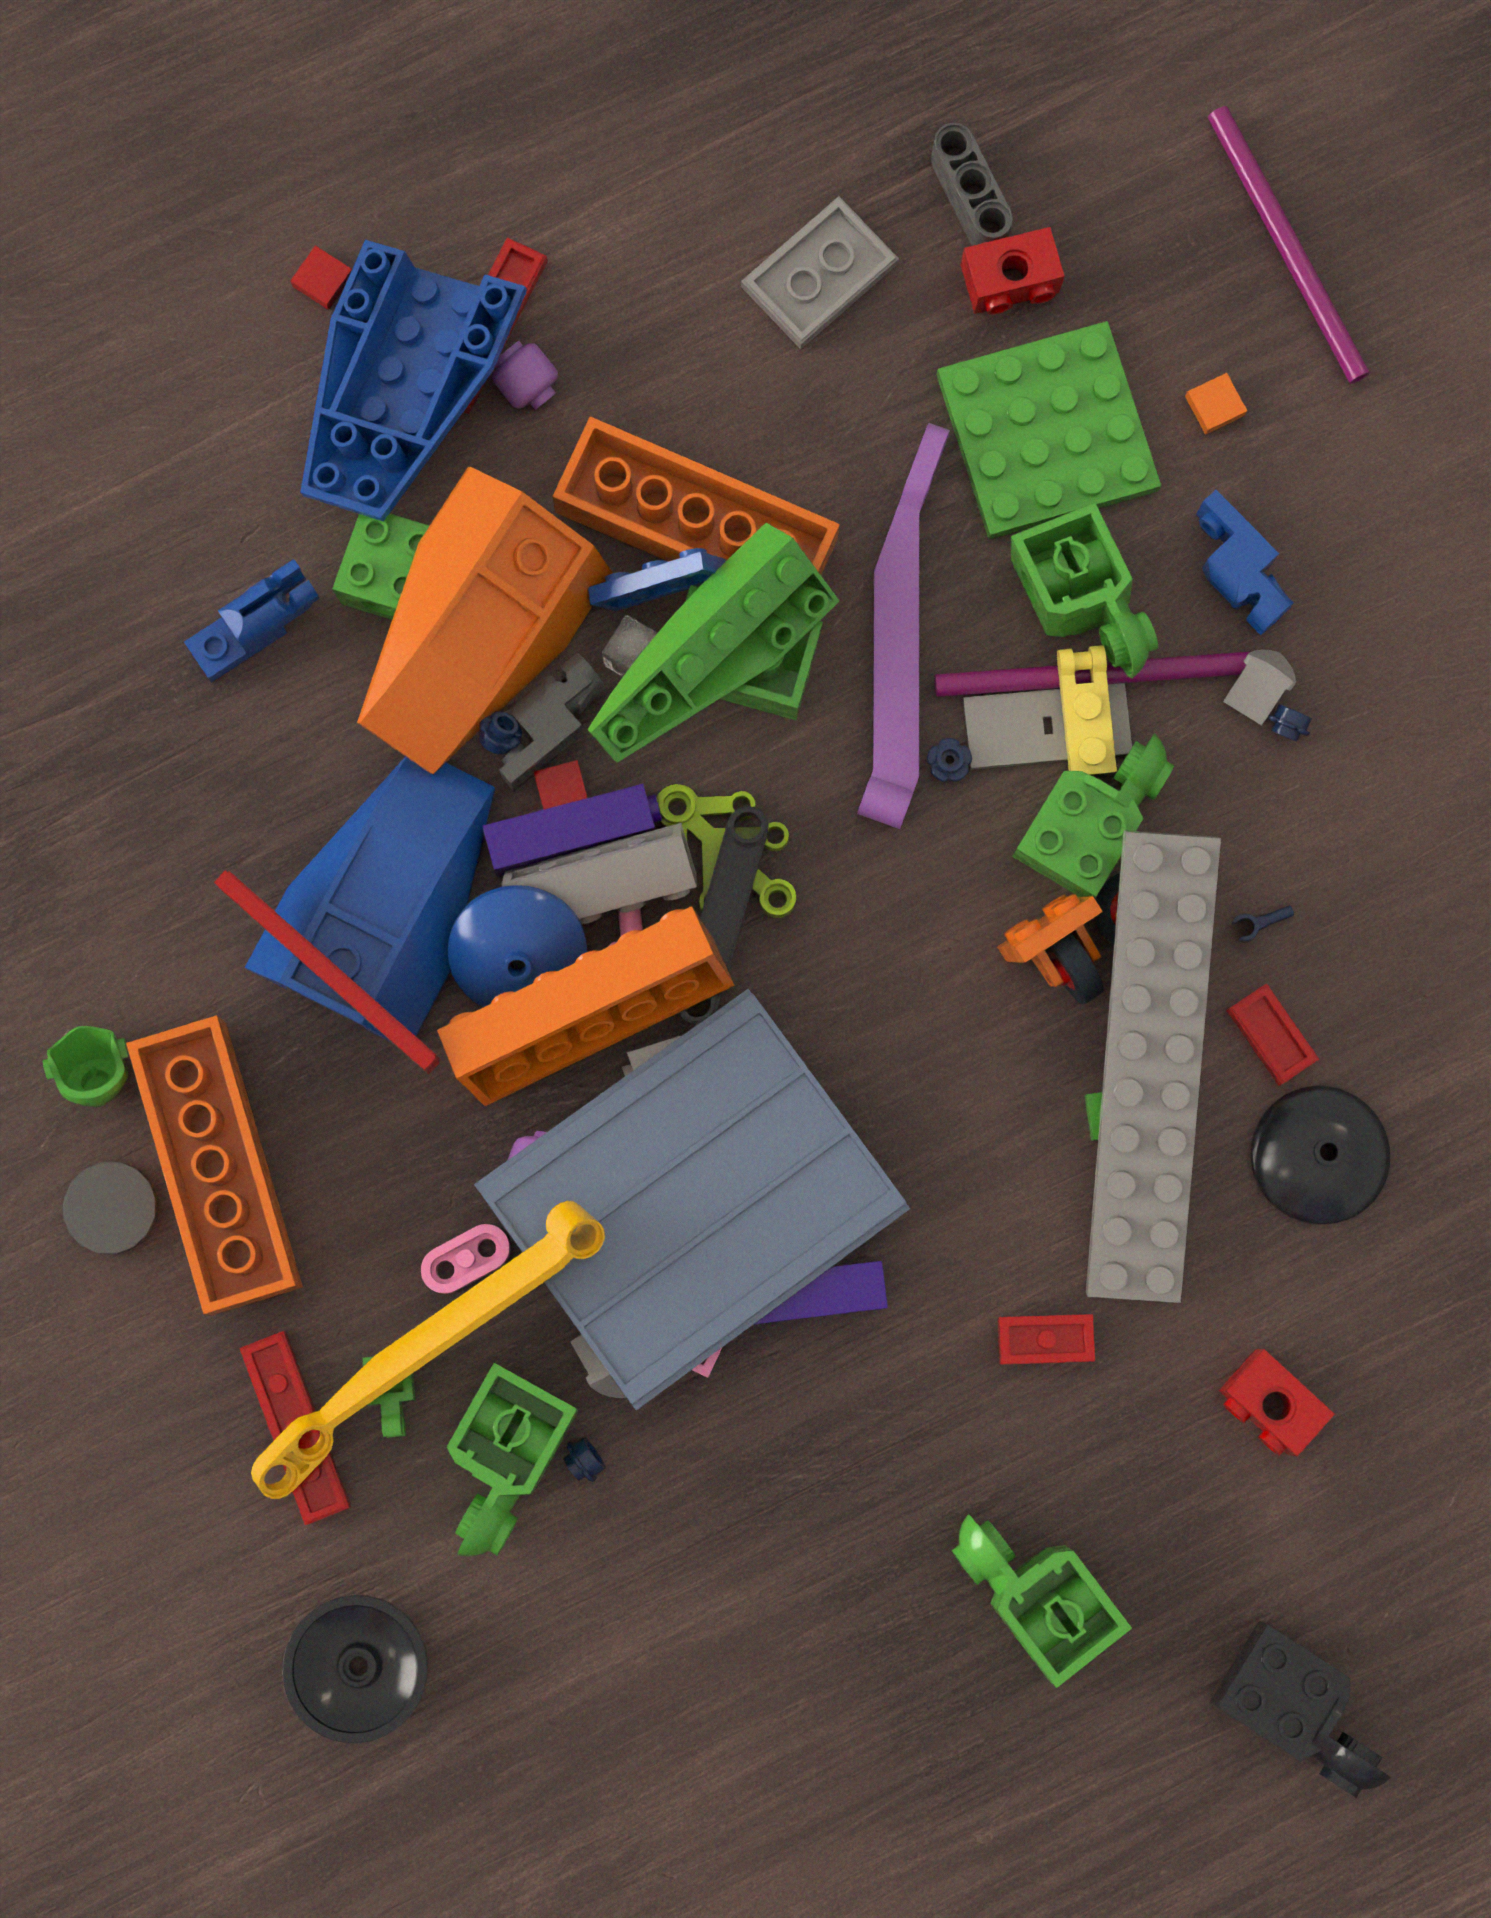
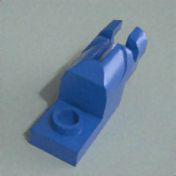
(1240, 564)
(252, 621)

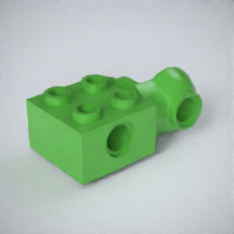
(377, 563)
(1082, 584)
(1084, 820)
(508, 1445)
(1046, 1602)

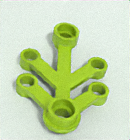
(712, 839)

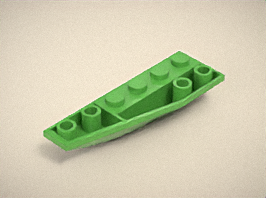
(716, 641)

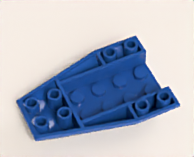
(398, 375)
(386, 894)

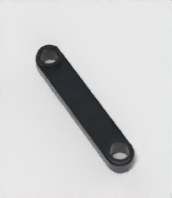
(731, 891)

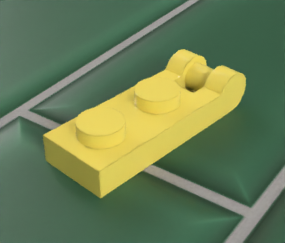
(1086, 711)

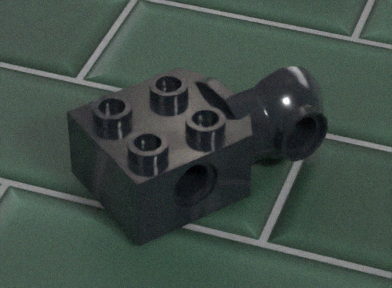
(1295, 1705)

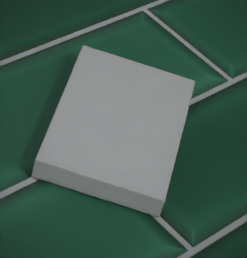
(819, 272)

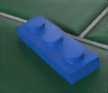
(654, 580)

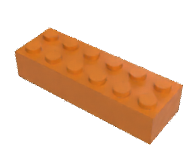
(673, 502)
(585, 1006)
(214, 1165)

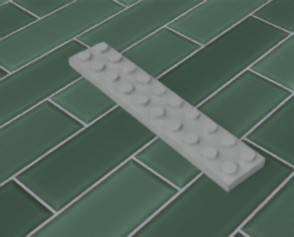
(1152, 1066)

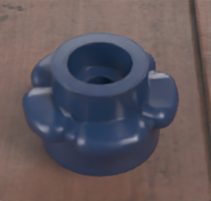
(1289, 723)
(499, 733)
(949, 772)
(584, 1460)

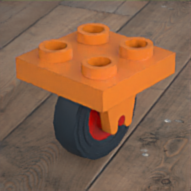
(1060, 946)

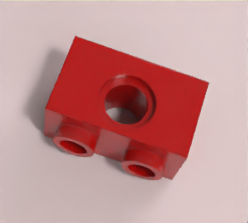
(1029, 253)
(1302, 1411)

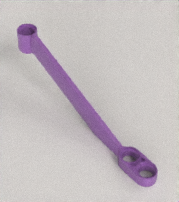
(897, 646)

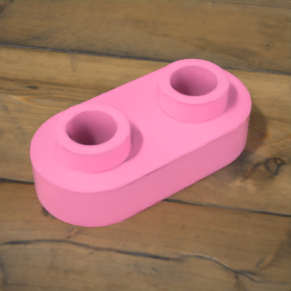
(466, 1258)

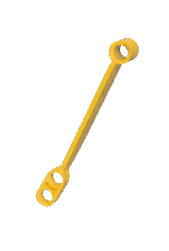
(429, 1341)

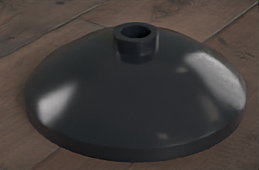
(1290, 1163)
(326, 1688)

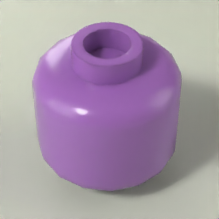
(525, 375)

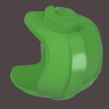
(88, 1065)

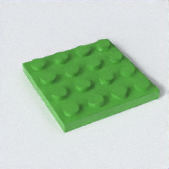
(1048, 429)

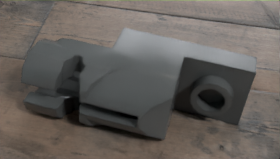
(549, 721)

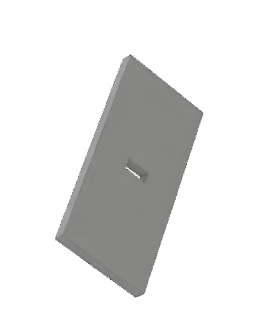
(1010, 727)

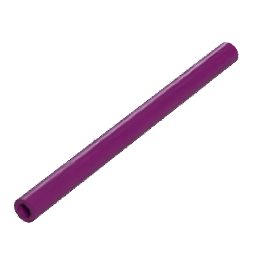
(1288, 245)
(1047, 676)

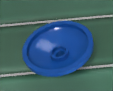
(511, 926)

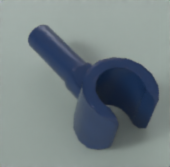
(1262, 921)

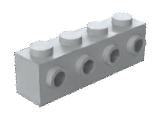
(615, 873)

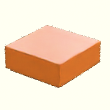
(1216, 403)

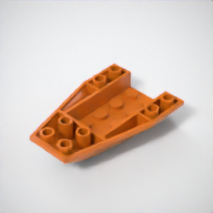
(478, 617)

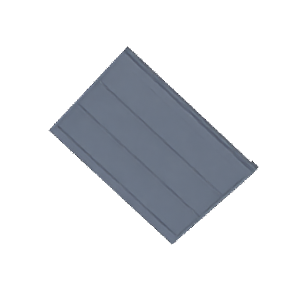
(715, 1194)

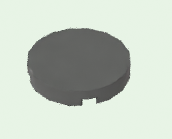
(110, 1208)

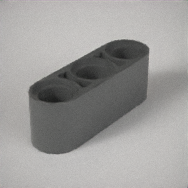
(970, 168)

